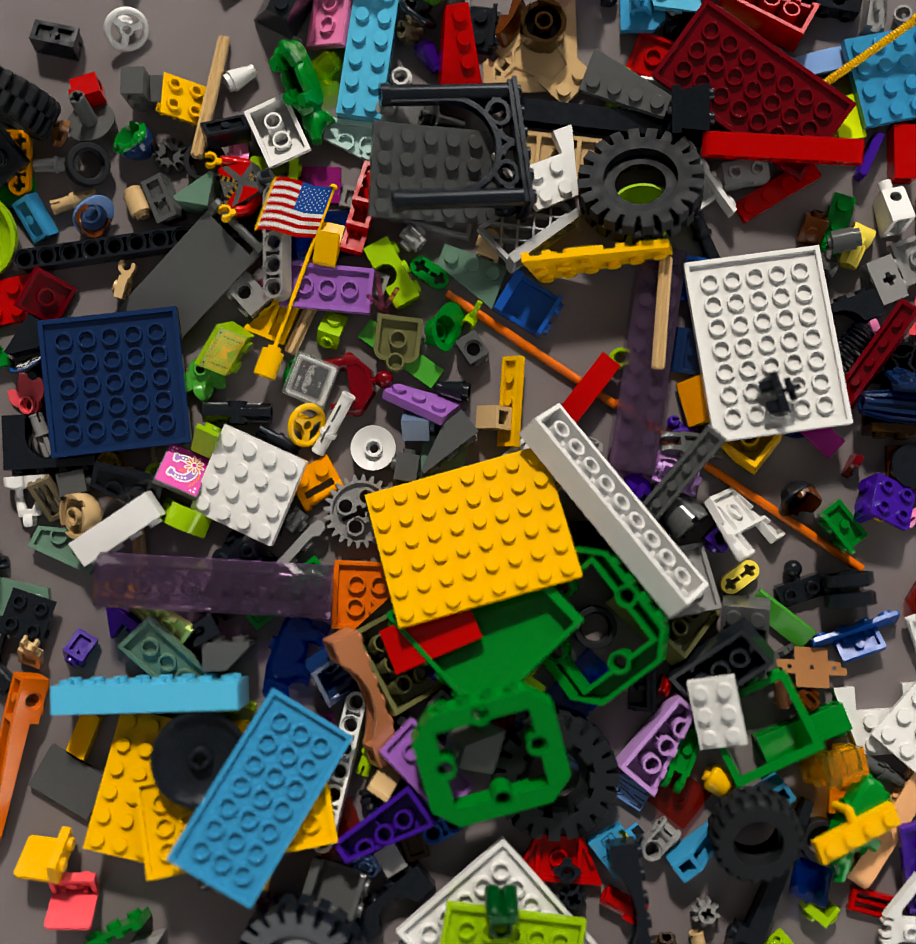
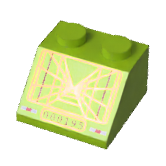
(225, 348)

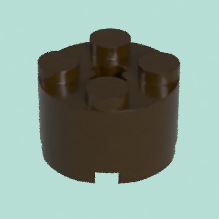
(540, 38)

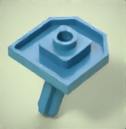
(639, 16)

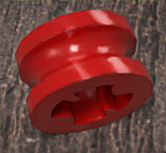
(663, 685)

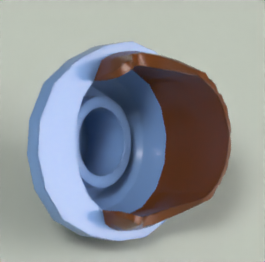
(93, 216)

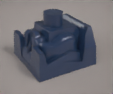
(330, 678)

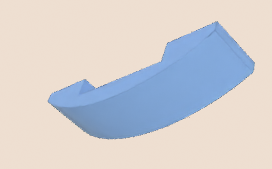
(822, 61)

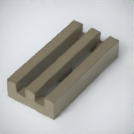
(32, 487)

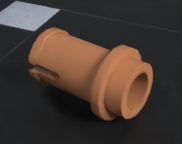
(782, 696)

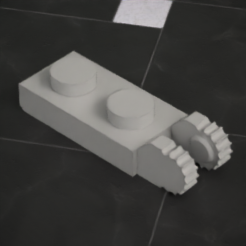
(304, 542)

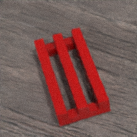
(853, 897)

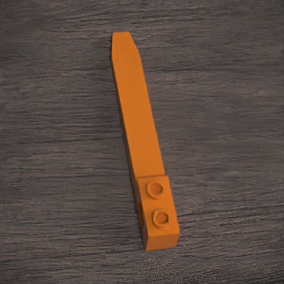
(14, 730)

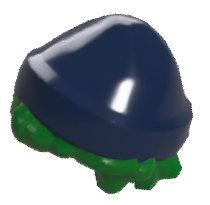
(134, 141)

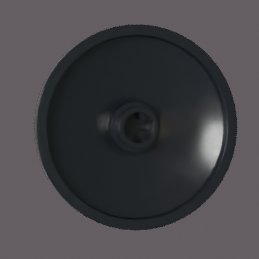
(191, 755)

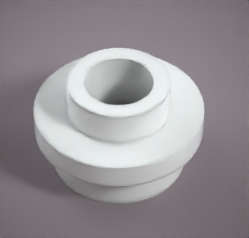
(398, 72)

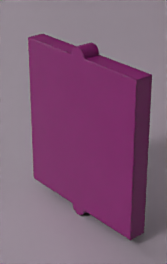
(323, 177)

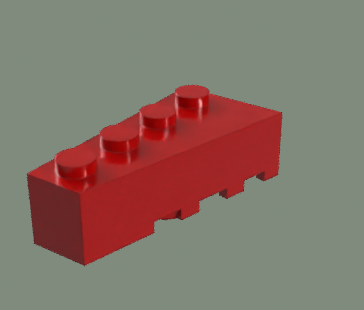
(775, 20)
(457, 49)

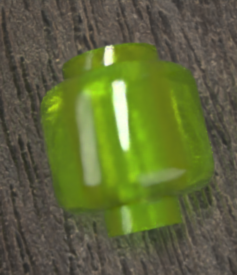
(328, 67)

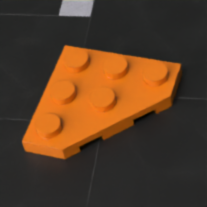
(357, 592)

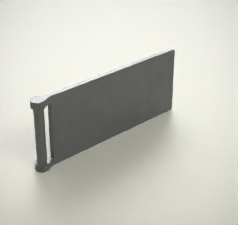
(196, 270)

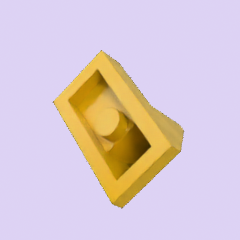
(328, 244)

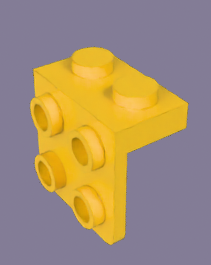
(45, 857)

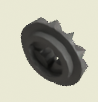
(165, 164)

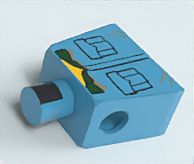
(612, 831)

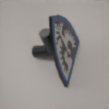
(30, 363)

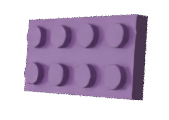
(333, 289)
(400, 755)

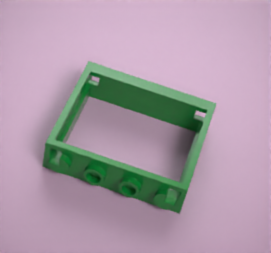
(818, 745)

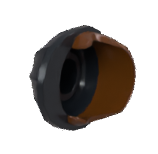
(799, 497)

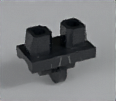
(773, 383)

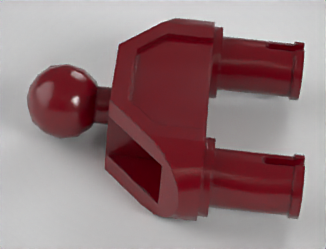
(361, 382)

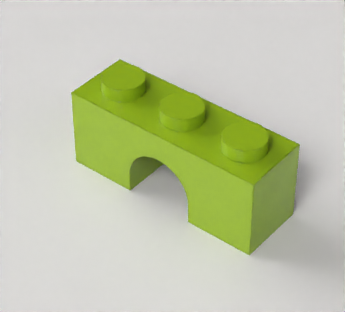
(384, 255)

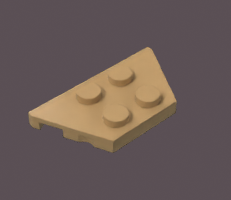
(543, 147)

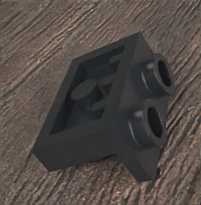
(483, 24)

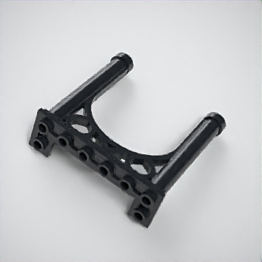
(492, 98)

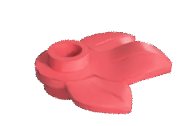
(28, 394)

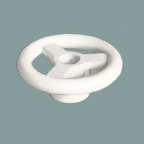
(122, 21)

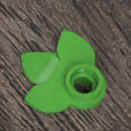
(203, 383)

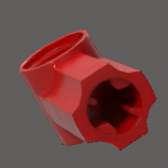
(618, 902)

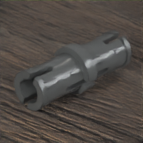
(883, 772)

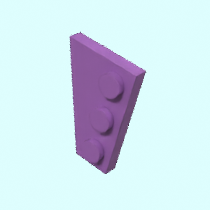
(423, 403)

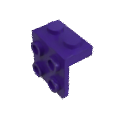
(885, 500)

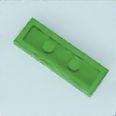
(787, 622)

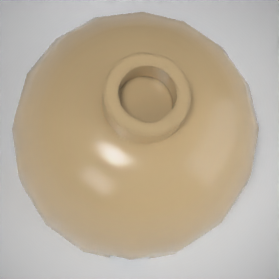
(79, 513)

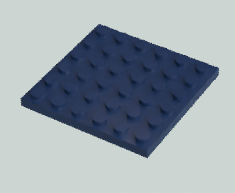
(114, 382)

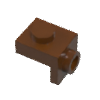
(813, 227)

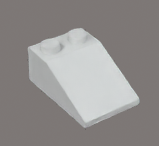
(277, 131)

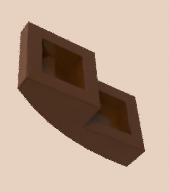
(509, 24)

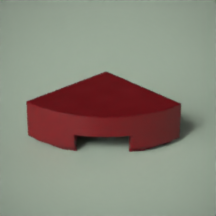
(853, 461)

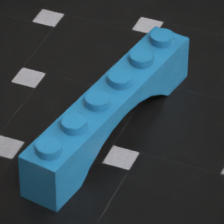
(695, 850)

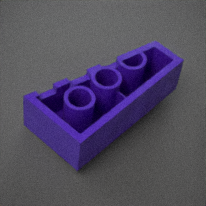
(392, 822)

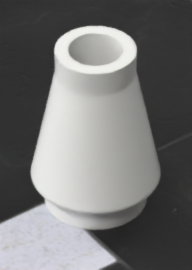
(238, 78)

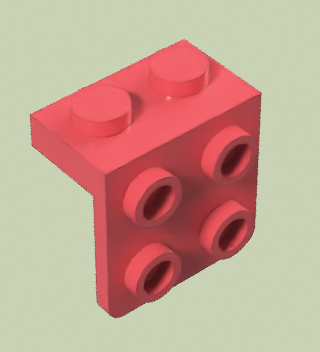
(73, 902)

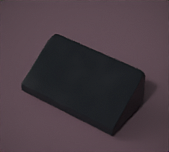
(226, 132)

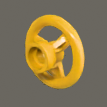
(304, 424)

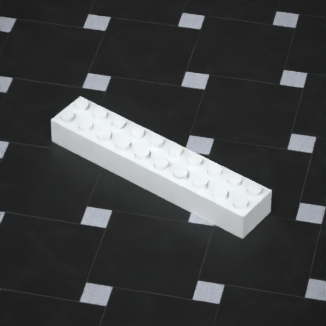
(614, 510)

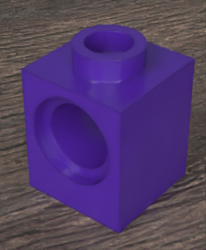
(711, 544)

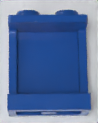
(528, 304)

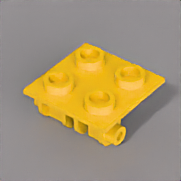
(181, 99)

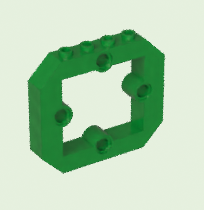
(638, 663)
(488, 804)

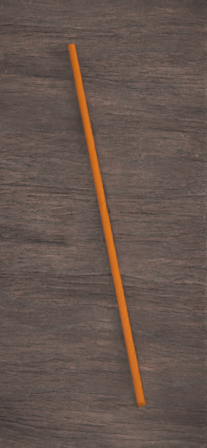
(608, 400)

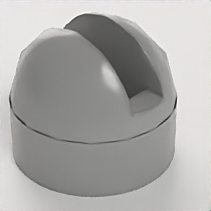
(898, 13)

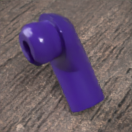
(673, 424)

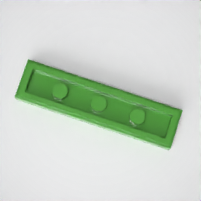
(421, 368)

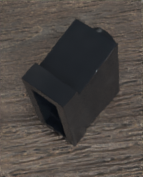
(692, 107)

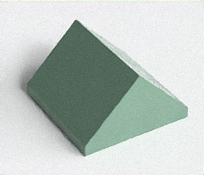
(199, 194)

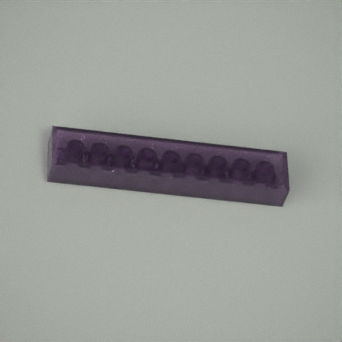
(640, 388)
(213, 585)

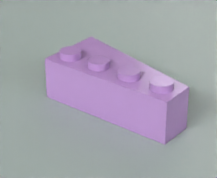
(656, 743)

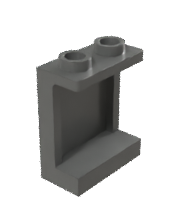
(337, 884)

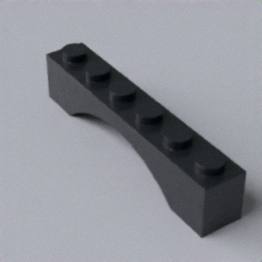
(624, 861)

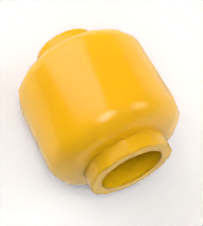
(718, 780)

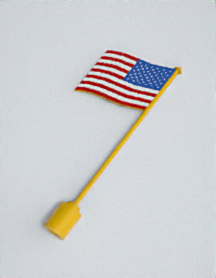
(299, 212)

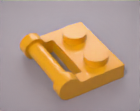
(314, 475)

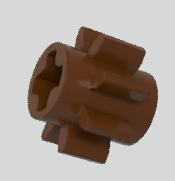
(809, 697)

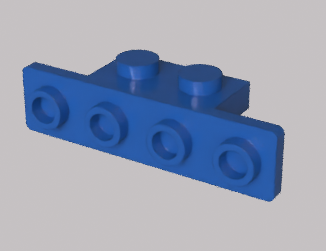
(858, 639)

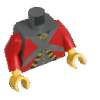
(241, 184)

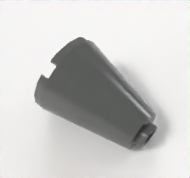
(683, 516)

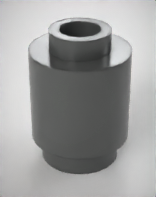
(844, 239)

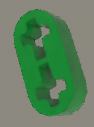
(426, 277)

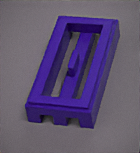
(868, 156)

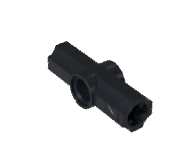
(237, 412)

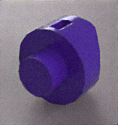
(639, 485)

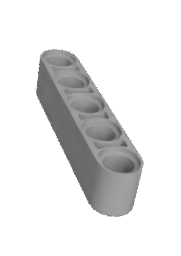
(271, 257)

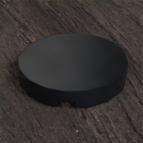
(904, 465)

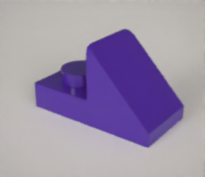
(118, 619)

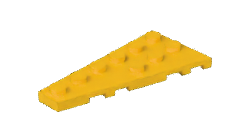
(592, 258)

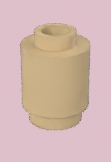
(137, 203)

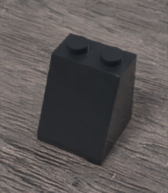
(284, 16)

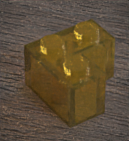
(835, 766)

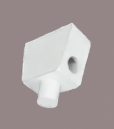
(892, 209)

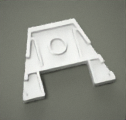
(556, 176)
(734, 516)
(864, 720)

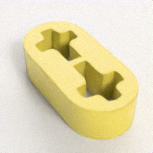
(735, 572)

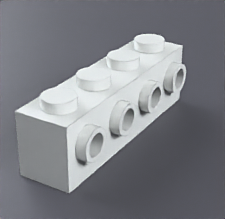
(118, 527)

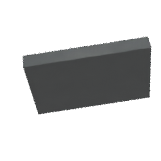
(68, 781)

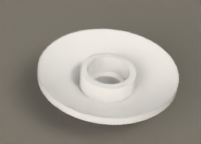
(368, 437)

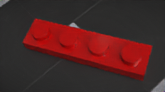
(773, 193)

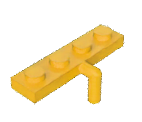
(855, 831)

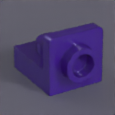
(79, 648)

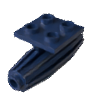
(892, 404)

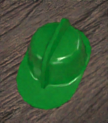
(445, 327)

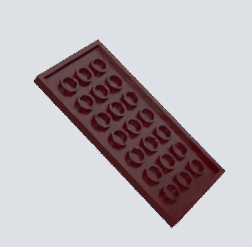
(753, 81)

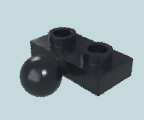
(798, 588)

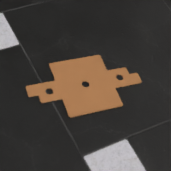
(807, 677)

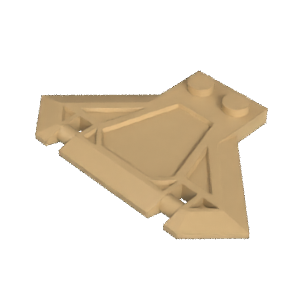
(552, 73)

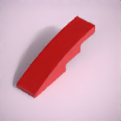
(358, 221)
(590, 386)

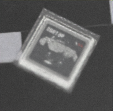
(310, 379)

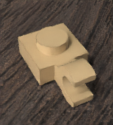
(124, 284)

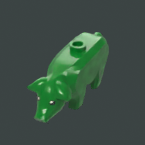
(301, 87)
(861, 797)

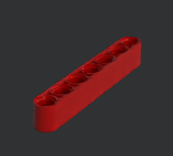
(782, 148)

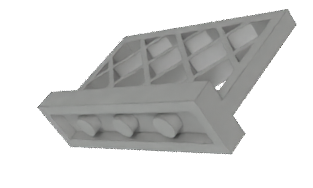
(542, 240)

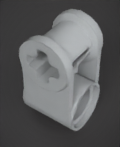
(660, 838)

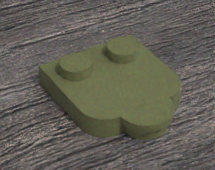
(397, 340)

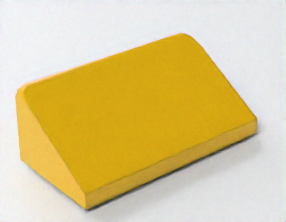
(84, 735)

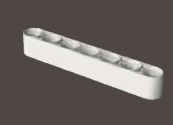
(346, 760)

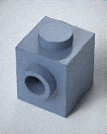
(416, 427)

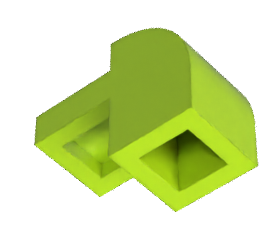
(185, 518)

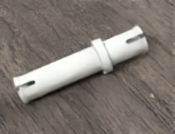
(333, 423)

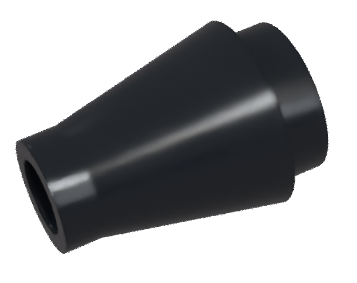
(454, 390)

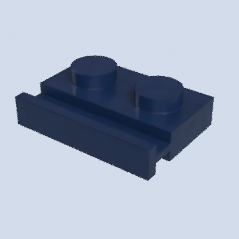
(684, 352)

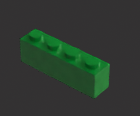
(792, 734)

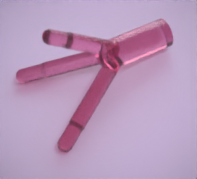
(383, 307)

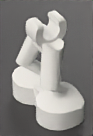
(18, 484)

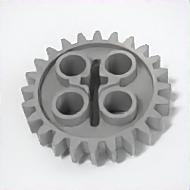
(351, 492)

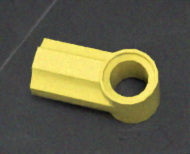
(852, 258)

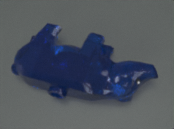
(288, 652)

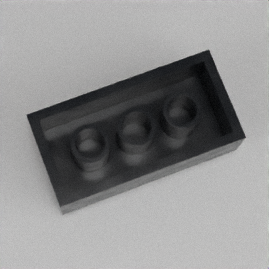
(732, 651)

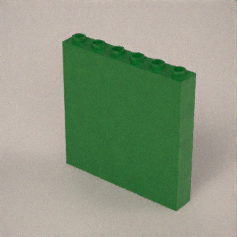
(515, 641)

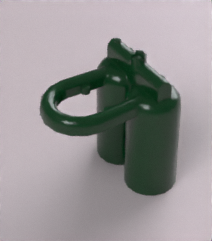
(501, 908)

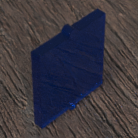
(810, 882)

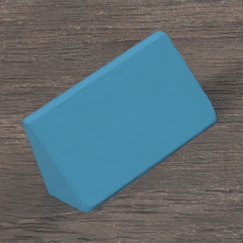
(35, 217)

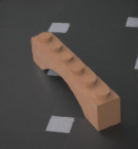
(347, 651)

